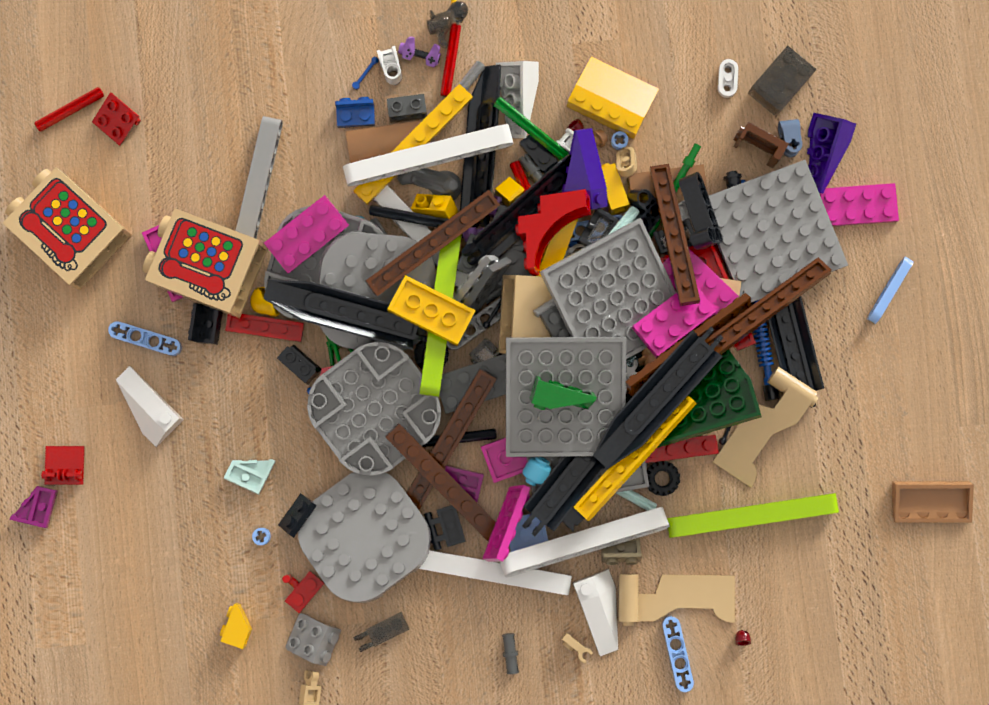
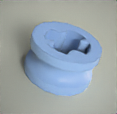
(619, 134)
(256, 533)

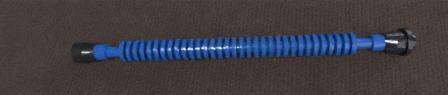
(770, 393)

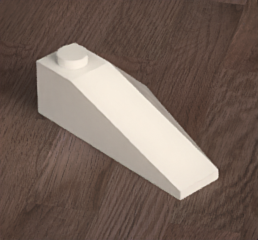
(519, 88)
(149, 409)
(598, 604)

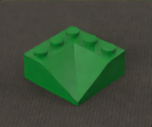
(554, 395)

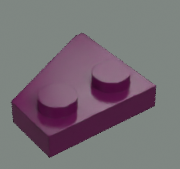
(467, 479)
(36, 508)

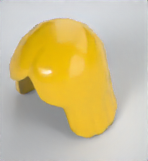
(260, 305)

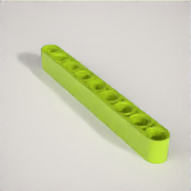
(435, 345)
(752, 515)

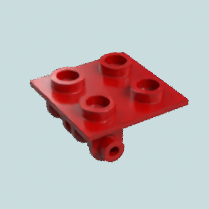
(115, 119)
(64, 465)

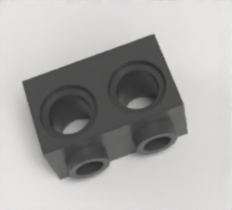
(406, 108)

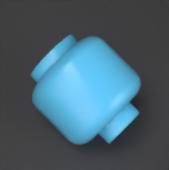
(536, 470)

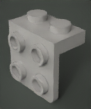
(312, 640)

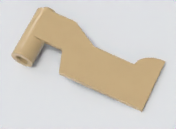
(751, 436)
(676, 592)

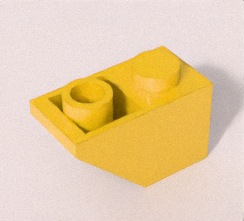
(509, 191)
(434, 205)
(237, 629)

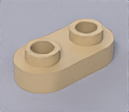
(626, 161)

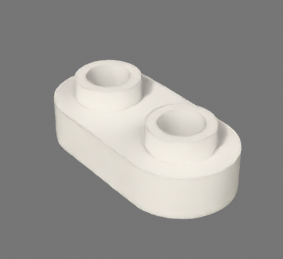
(727, 79)

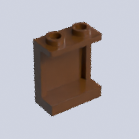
(763, 141)

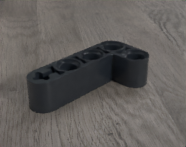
(646, 203)
(700, 211)

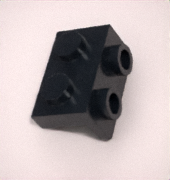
(204, 324)
(297, 515)

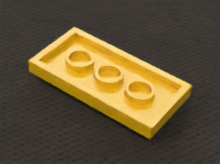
(431, 310)

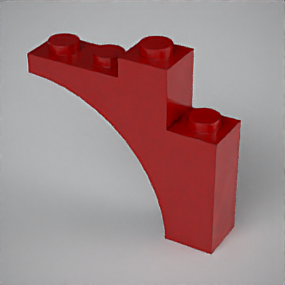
(554, 214)

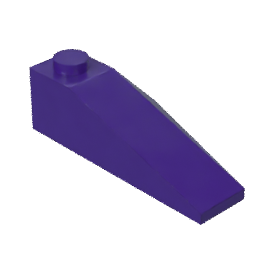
(828, 144)
(586, 169)

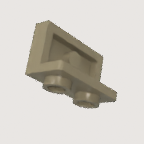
(624, 552)

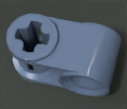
(791, 133)

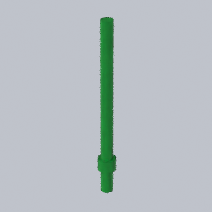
(687, 163)

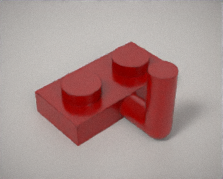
(303, 591)

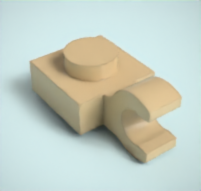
(571, 643)
(311, 691)

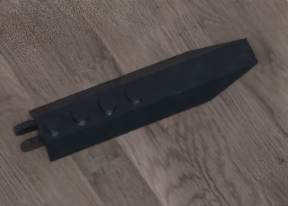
(482, 114)
(501, 232)
(342, 311)
(795, 345)
(658, 398)
(562, 490)

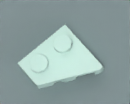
(249, 474)

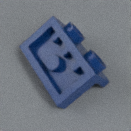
(355, 112)

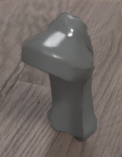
(436, 181)

